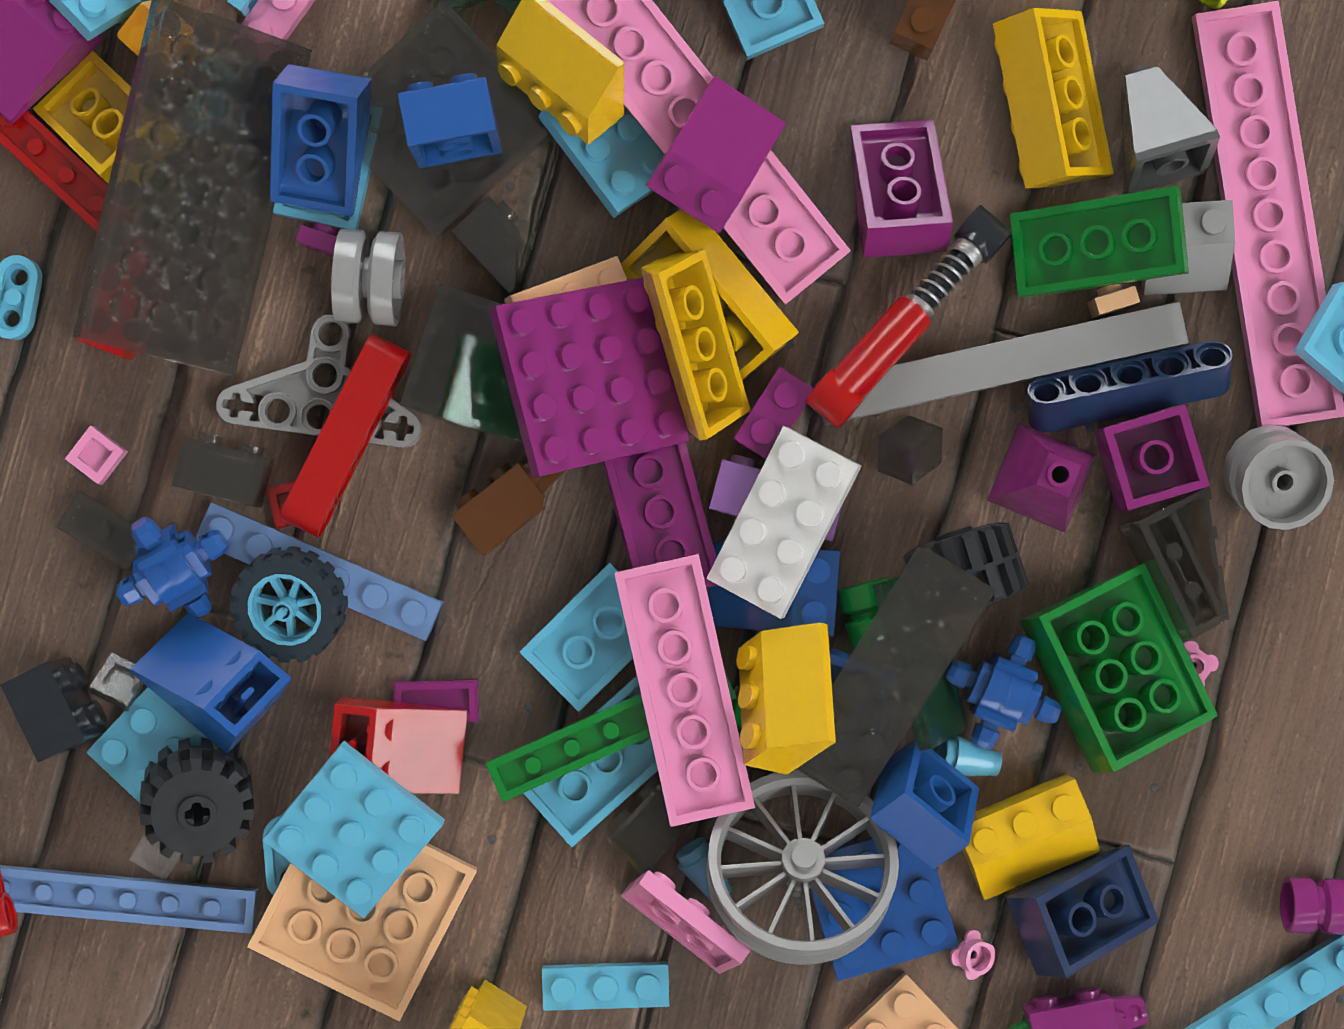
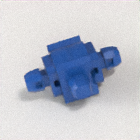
(171, 567)
(1003, 691)

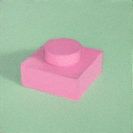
(96, 455)

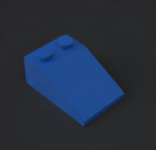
(318, 138)
(812, 604)

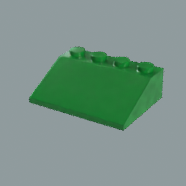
(1119, 669)

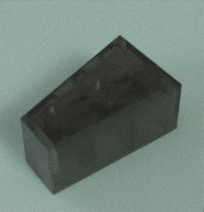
(1182, 560)

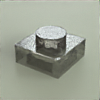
(117, 683)

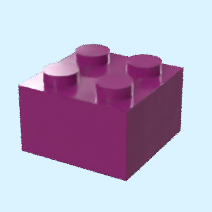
(1151, 458)

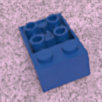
(212, 680)

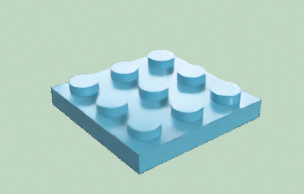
(353, 829)

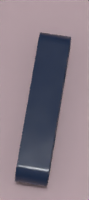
(1129, 386)

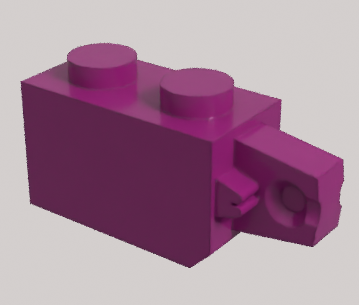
(1086, 1010)

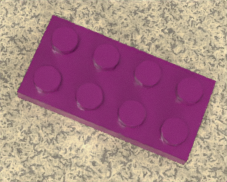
(660, 508)

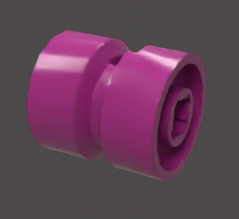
(1312, 905)

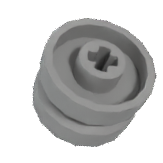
(368, 277)
(1278, 477)

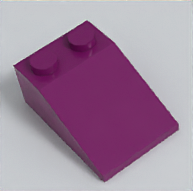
(35, 52)
(716, 154)
(900, 189)

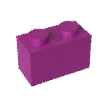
(776, 408)

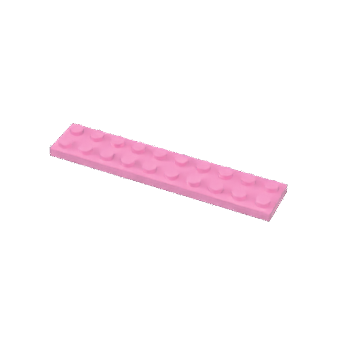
(662, 84)
(1274, 225)

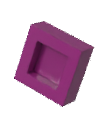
(319, 238)

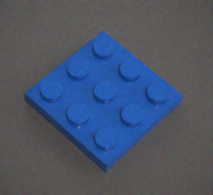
(915, 920)

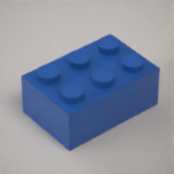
(449, 121)

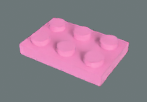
(685, 921)

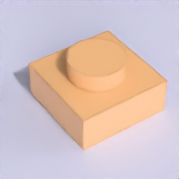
(1112, 299)

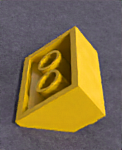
(562, 69)
(785, 697)
(1030, 836)

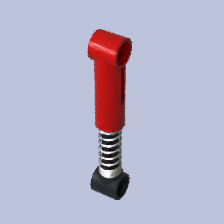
(906, 320)

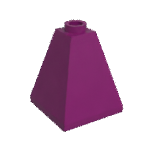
(1027, 481)

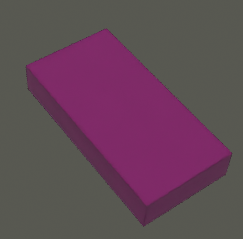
(441, 693)

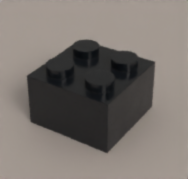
(55, 708)

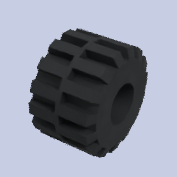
(985, 553)
(191, 777)

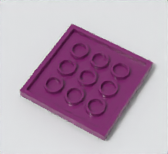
(588, 376)

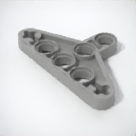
(301, 392)

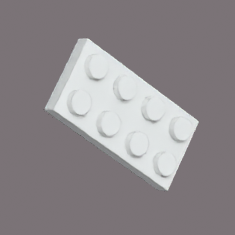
(783, 522)

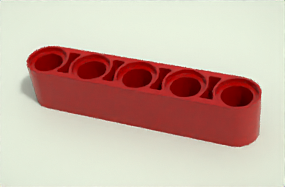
(345, 435)

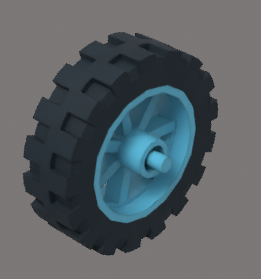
(262, 630)

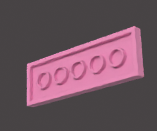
(684, 690)

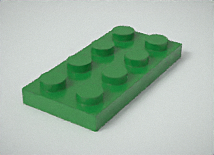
(1099, 242)

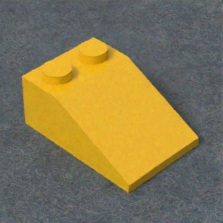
(88, 112)

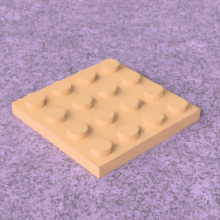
(369, 957)

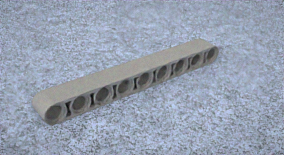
(1026, 358)

